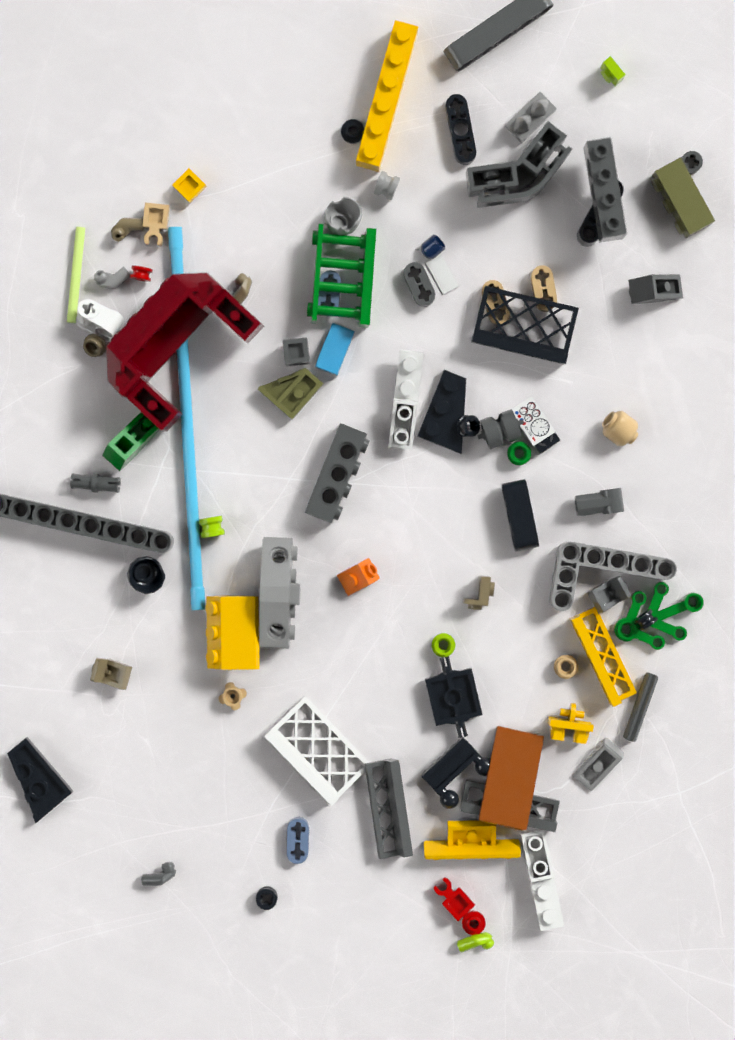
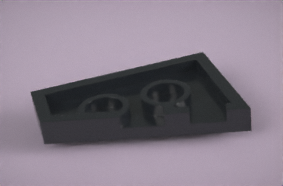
(444, 411)
(38, 778)

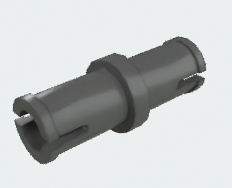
(95, 483)

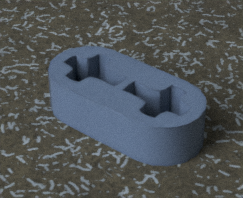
(334, 296)
(292, 840)

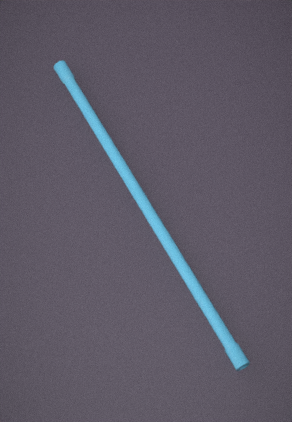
(197, 590)

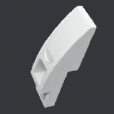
(406, 399)
(542, 880)

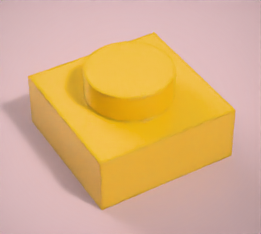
(189, 185)

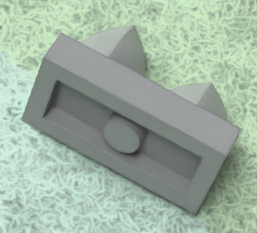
(530, 117)

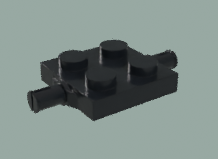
(453, 696)

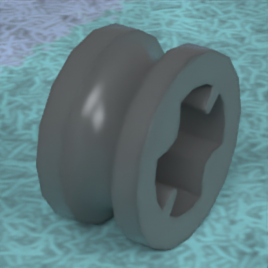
(697, 159)

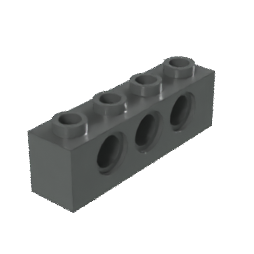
(605, 190)
(344, 436)

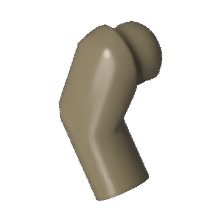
(124, 226)
(245, 285)

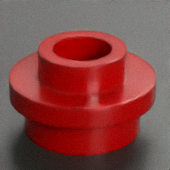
(473, 915)

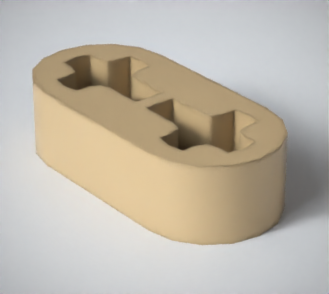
(496, 284)
(549, 286)

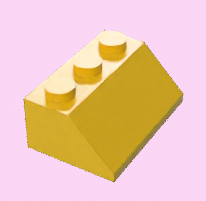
(232, 632)

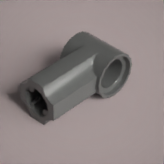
(604, 502)

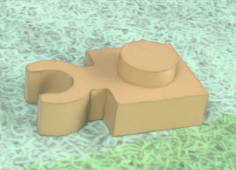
(156, 219)

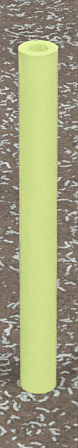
(76, 274)

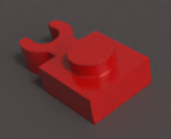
(456, 901)

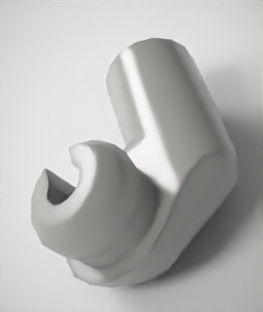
(110, 280)

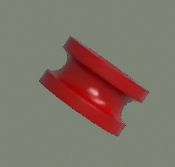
(141, 273)

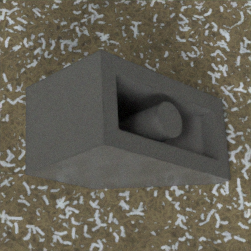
(655, 288)

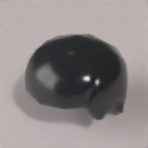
(146, 575)

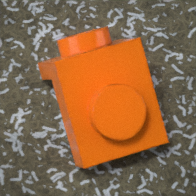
(358, 576)

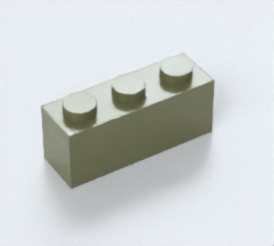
(682, 198)

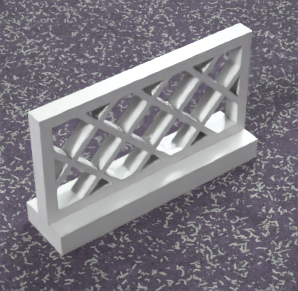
(301, 765)

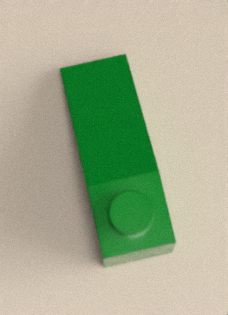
(130, 441)

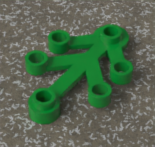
(661, 615)

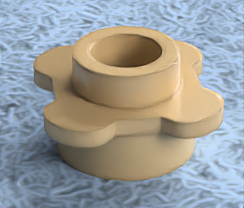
(226, 698)

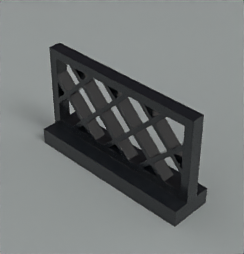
(521, 346)

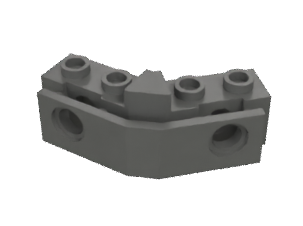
(519, 173)

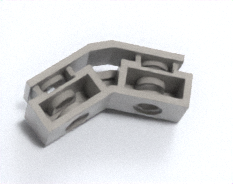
(277, 593)

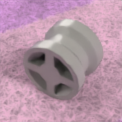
(386, 185)

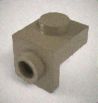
(486, 589)
(111, 673)

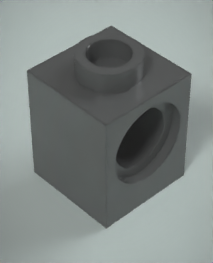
(296, 351)

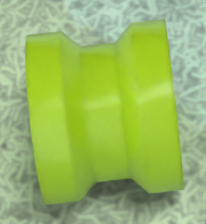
(211, 526)

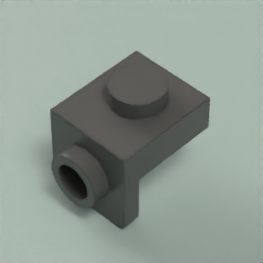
(609, 594)

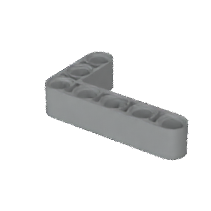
(604, 562)

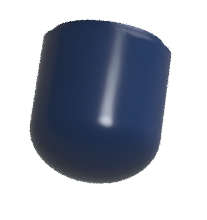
(432, 247)

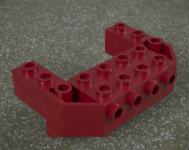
(161, 330)

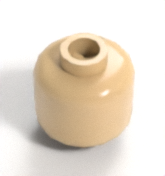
(620, 428)

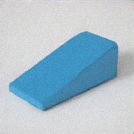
(334, 349)

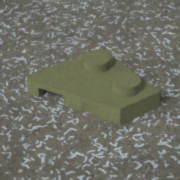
(292, 391)

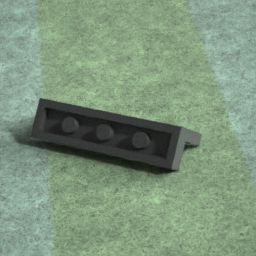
(397, 808)
(535, 821)

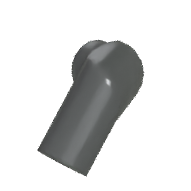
(160, 878)

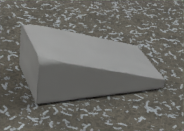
(599, 764)

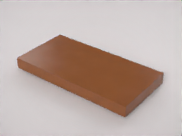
(511, 778)

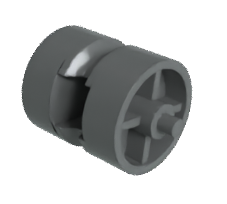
(503, 428)

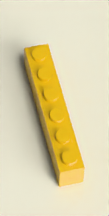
(387, 96)

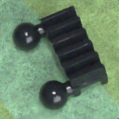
(450, 766)

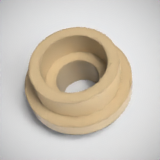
(572, 670)

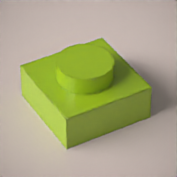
(611, 71)

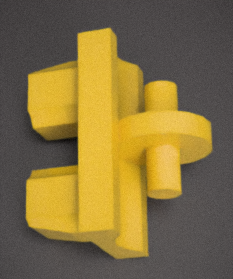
(581, 728)

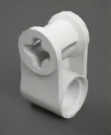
(99, 320)

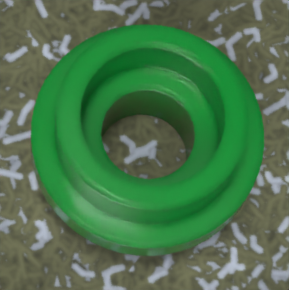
(526, 453)

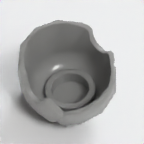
(343, 216)

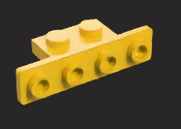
(471, 841)

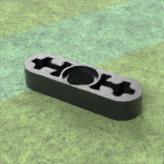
(457, 148)

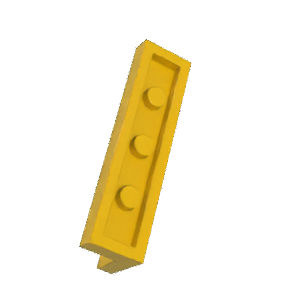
(595, 660)

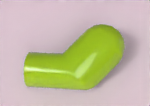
(484, 939)

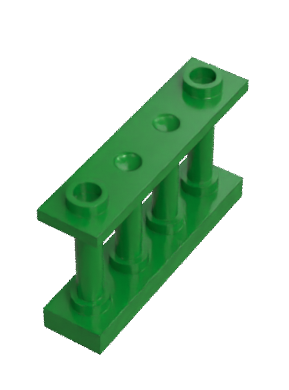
(361, 289)

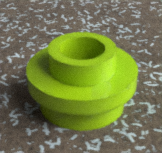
(443, 652)

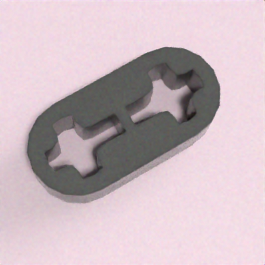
(424, 281)

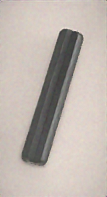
(640, 707)

